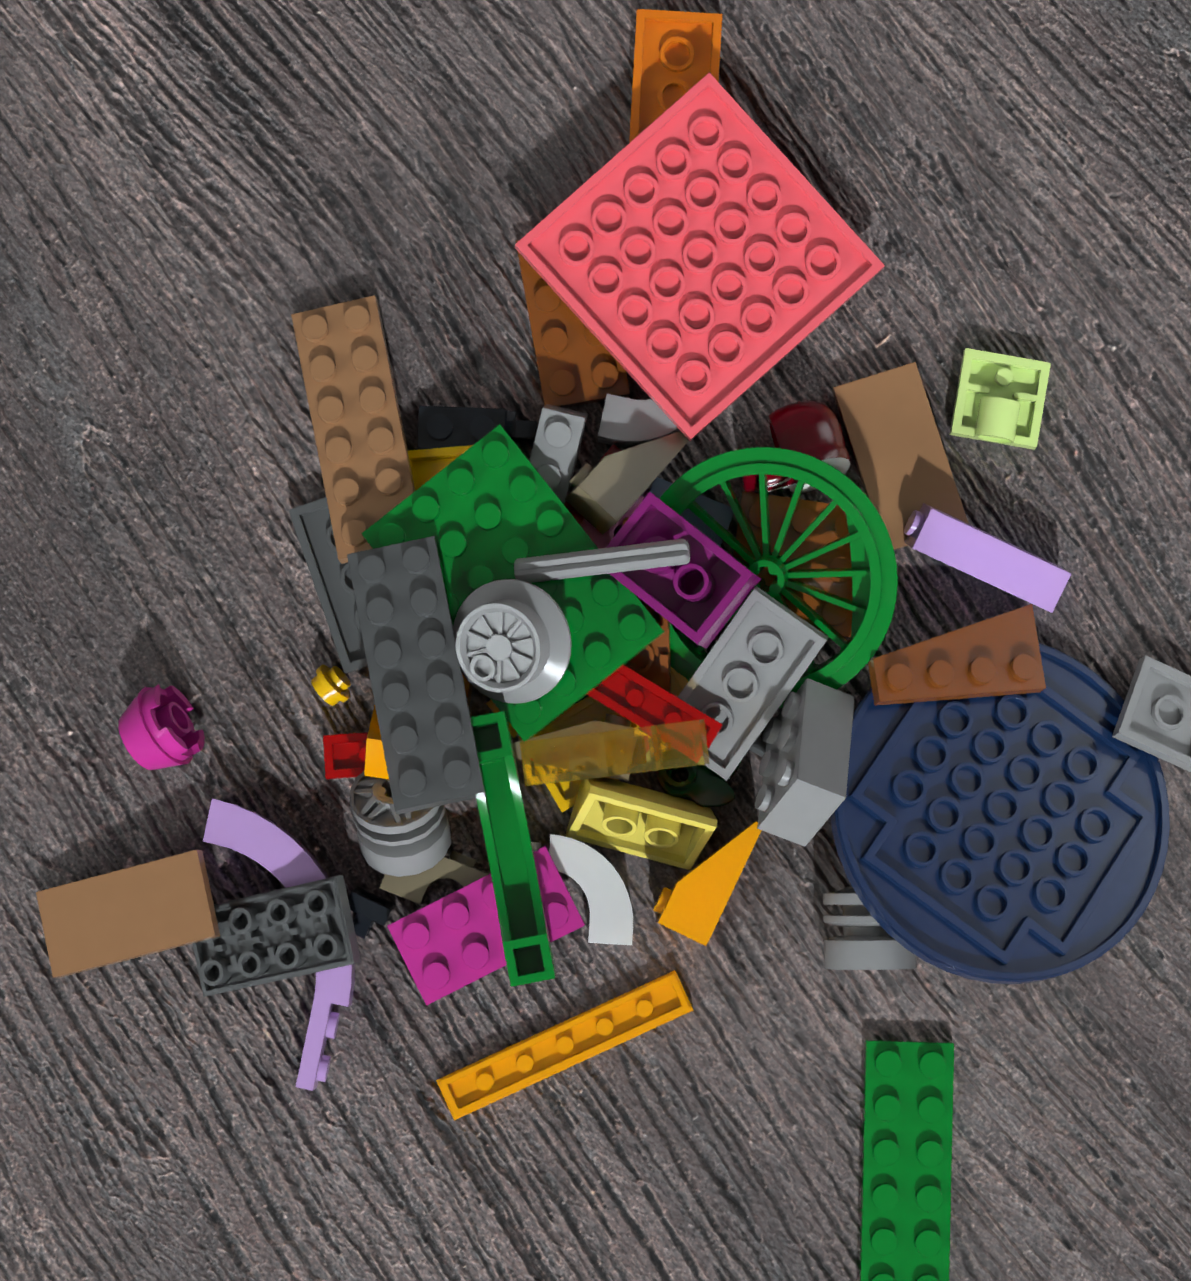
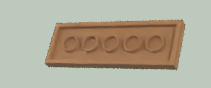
(353, 417)

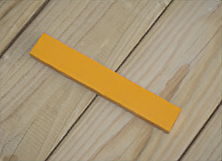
(564, 1045)

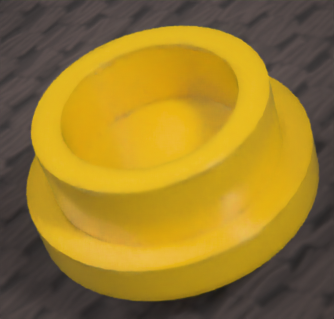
(331, 684)

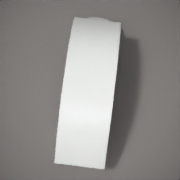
(606, 893)

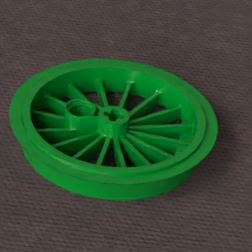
(871, 550)

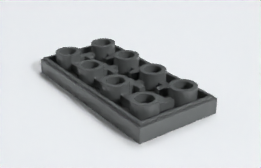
(278, 937)

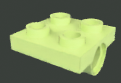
(1000, 398)

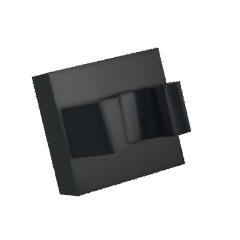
(369, 909)

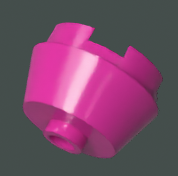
(159, 729)

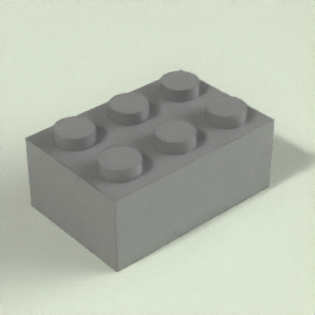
(805, 762)

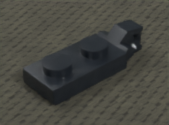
(467, 425)

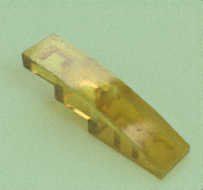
(614, 752)

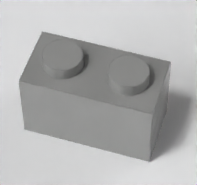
(558, 447)

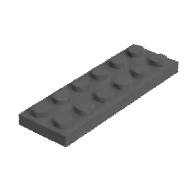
(415, 675)

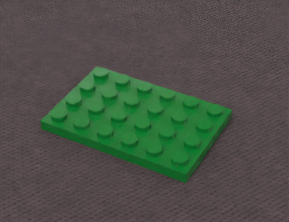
(499, 509)

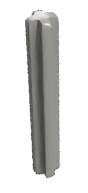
(602, 561)

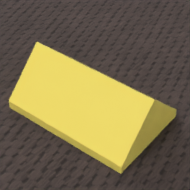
(640, 822)

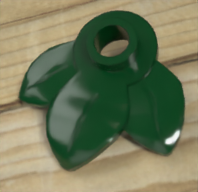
(701, 786)

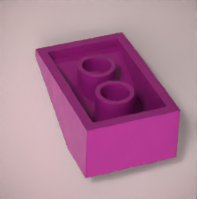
(692, 595)

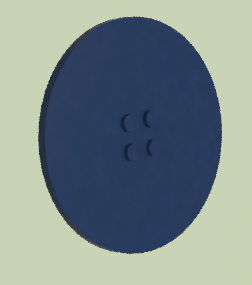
(1004, 826)

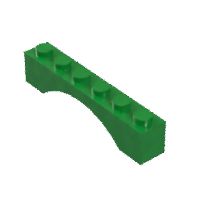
(511, 855)

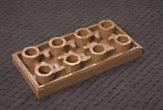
(897, 447)
(127, 913)

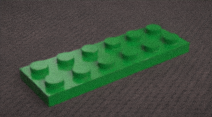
(906, 1161)

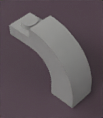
(632, 422)

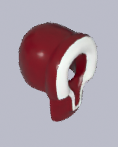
(807, 429)

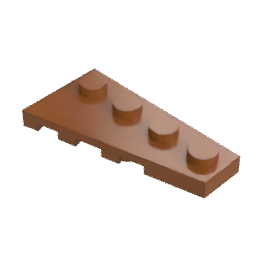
(970, 662)

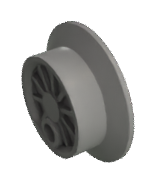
(512, 641)

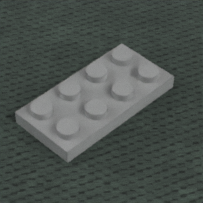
(751, 675)

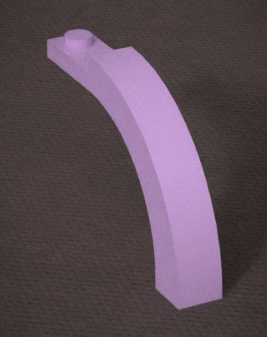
(292, 865)

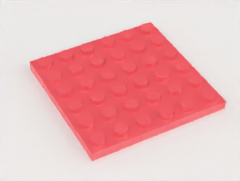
(699, 256)

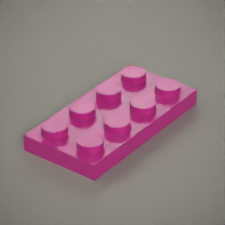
(461, 933)

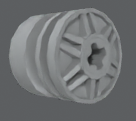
(394, 842)
(863, 941)

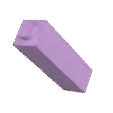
(986, 557)

